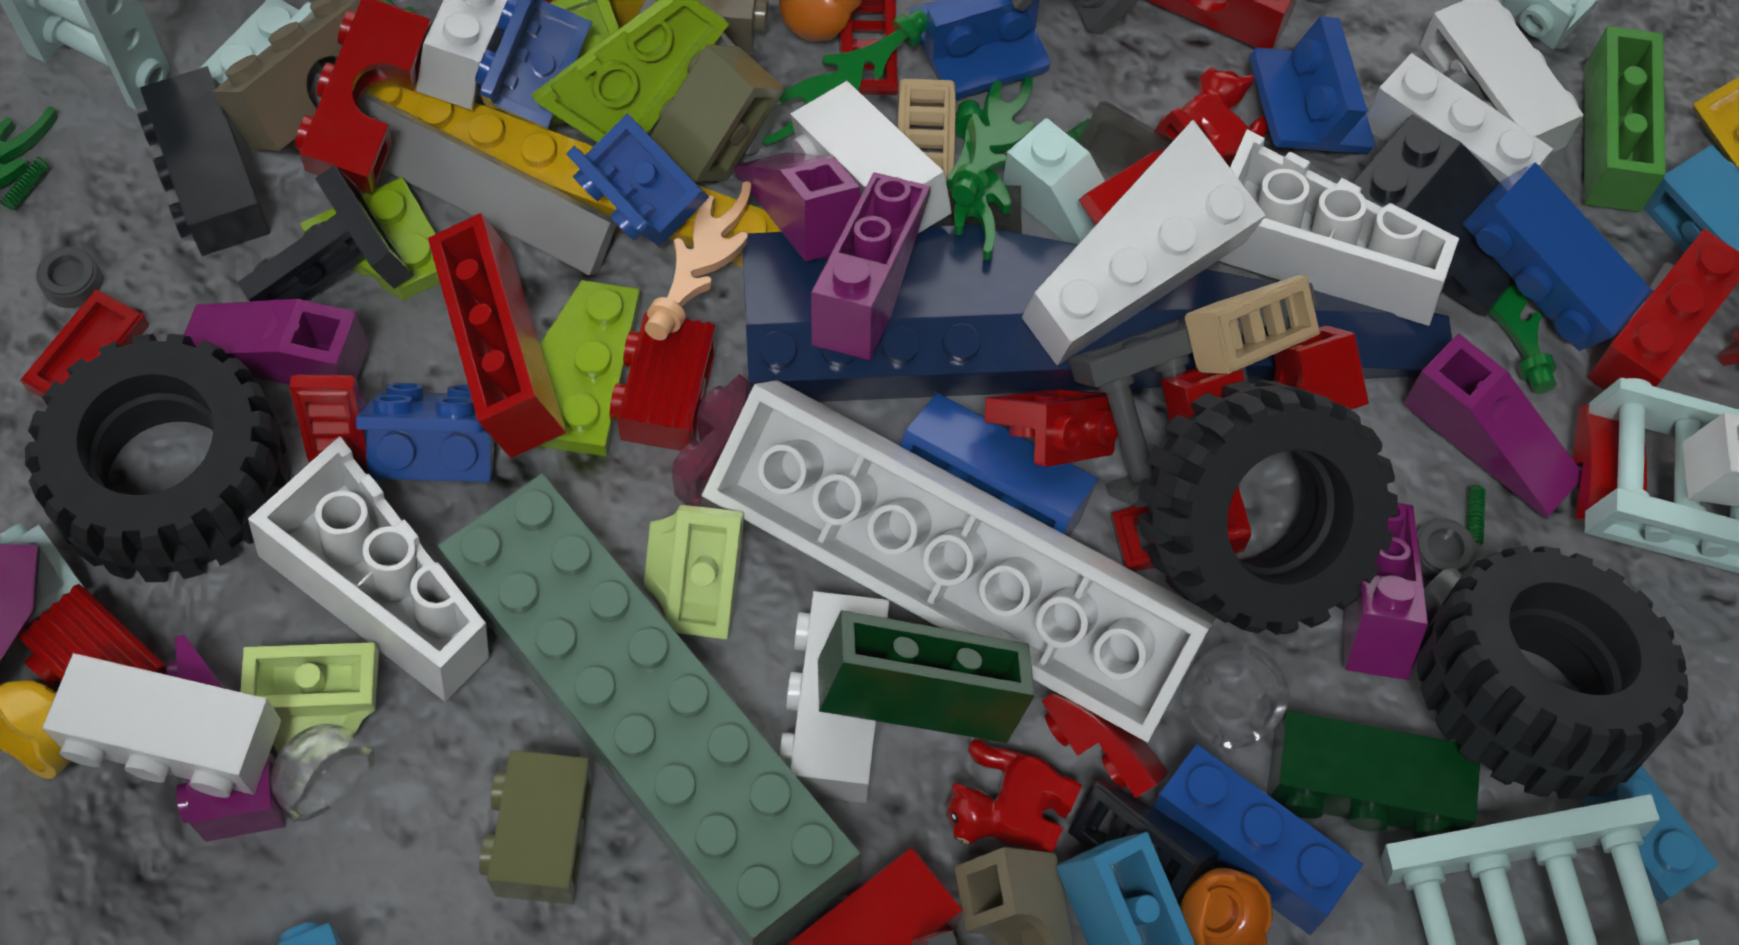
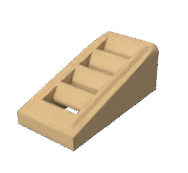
(929, 104)
(1217, 335)

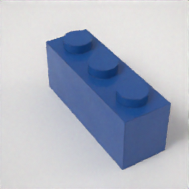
(1557, 257)
(999, 463)
(1259, 837)

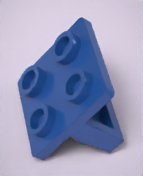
(982, 43)
(534, 48)
(1313, 93)
(425, 435)

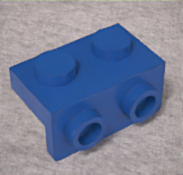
(639, 180)

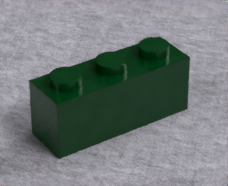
(924, 677)
(1372, 776)

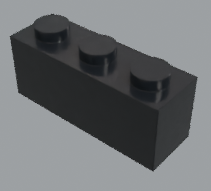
(201, 162)

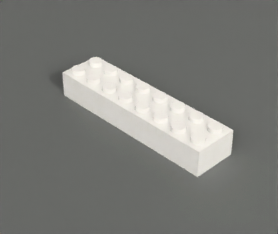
(958, 555)

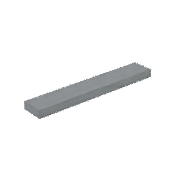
(490, 187)

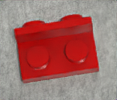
(1064, 422)

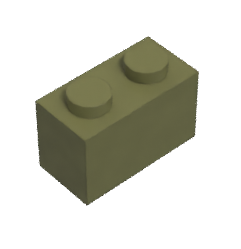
(716, 112)
(538, 827)

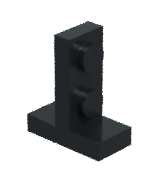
(329, 249)

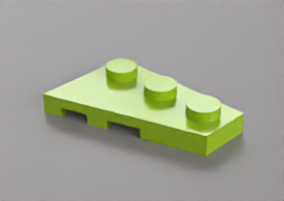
(632, 68)

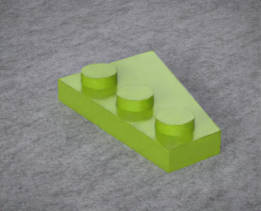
(586, 362)

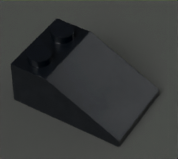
(1443, 185)

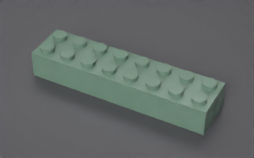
(651, 715)

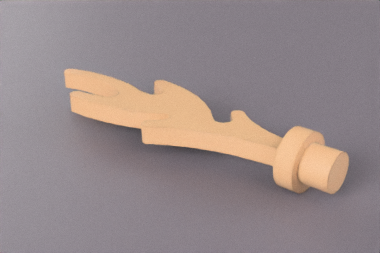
(708, 255)

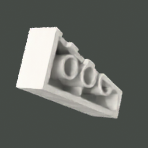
(1338, 237)
(1155, 238)
(368, 569)

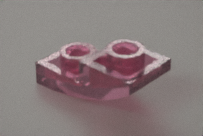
(716, 420)

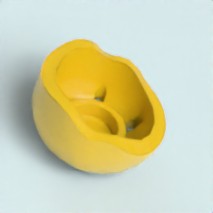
(22, 716)

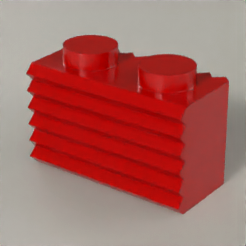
(664, 385)
(84, 628)

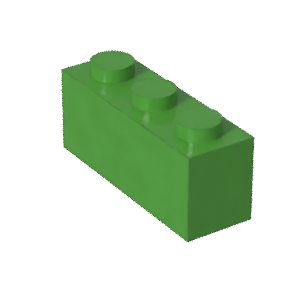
(1624, 119)

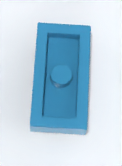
(1671, 849)

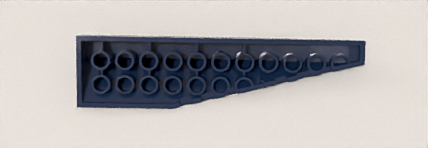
(964, 330)

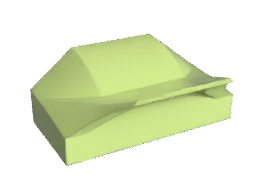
(696, 568)
(313, 684)

